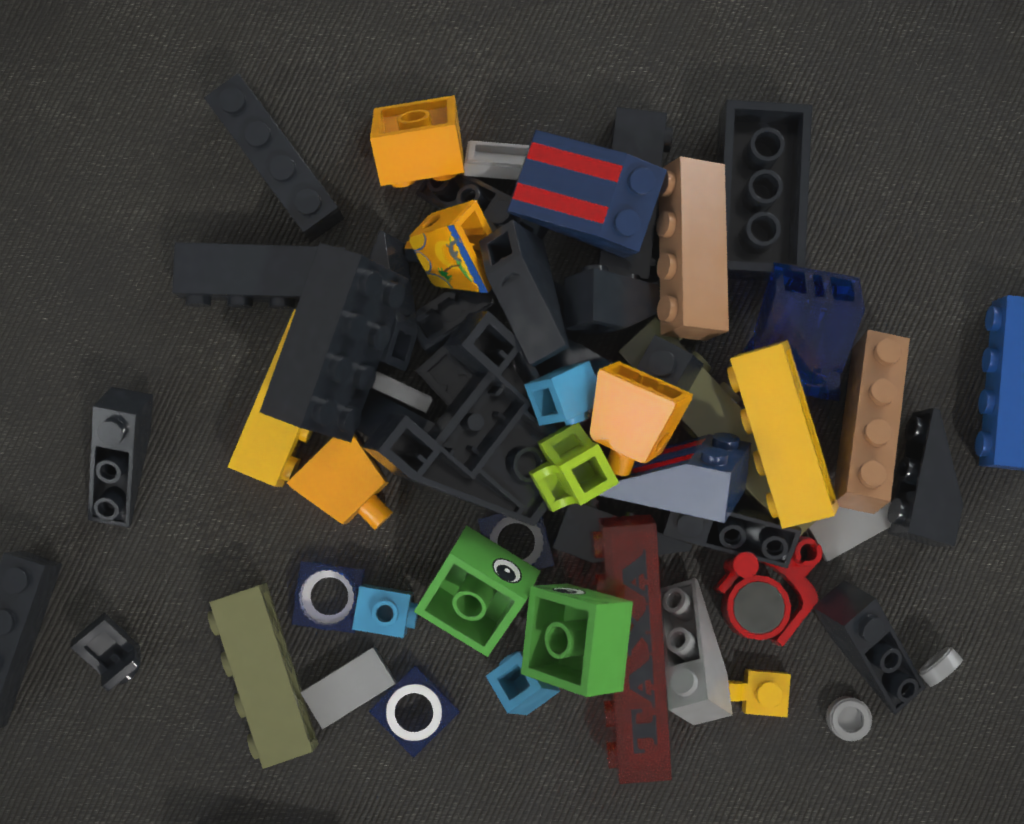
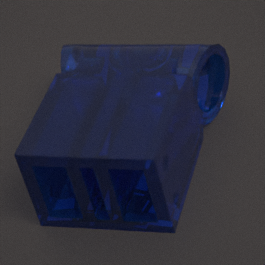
(817, 317)

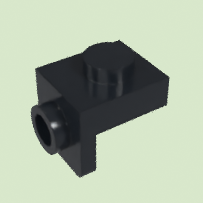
(108, 651)

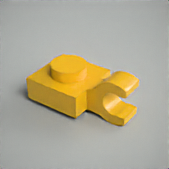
(762, 692)

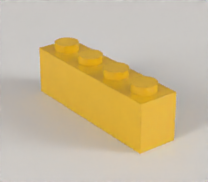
(783, 435)
(268, 444)

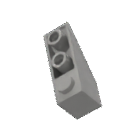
(693, 661)

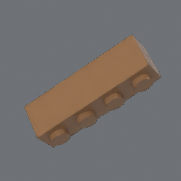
(693, 250)
(871, 422)

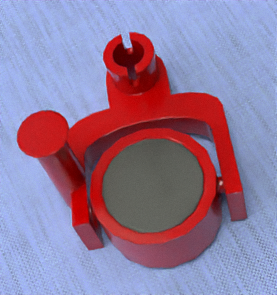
(758, 604)

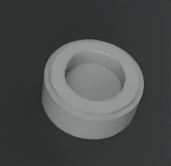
(940, 666)
(849, 718)

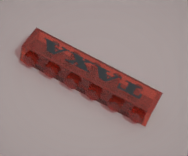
(639, 711)

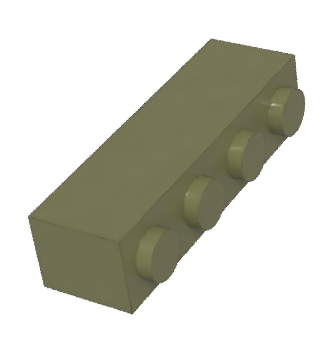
(263, 676)

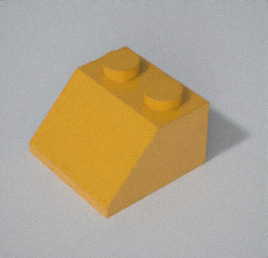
(417, 141)

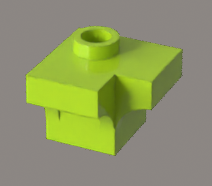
(573, 470)

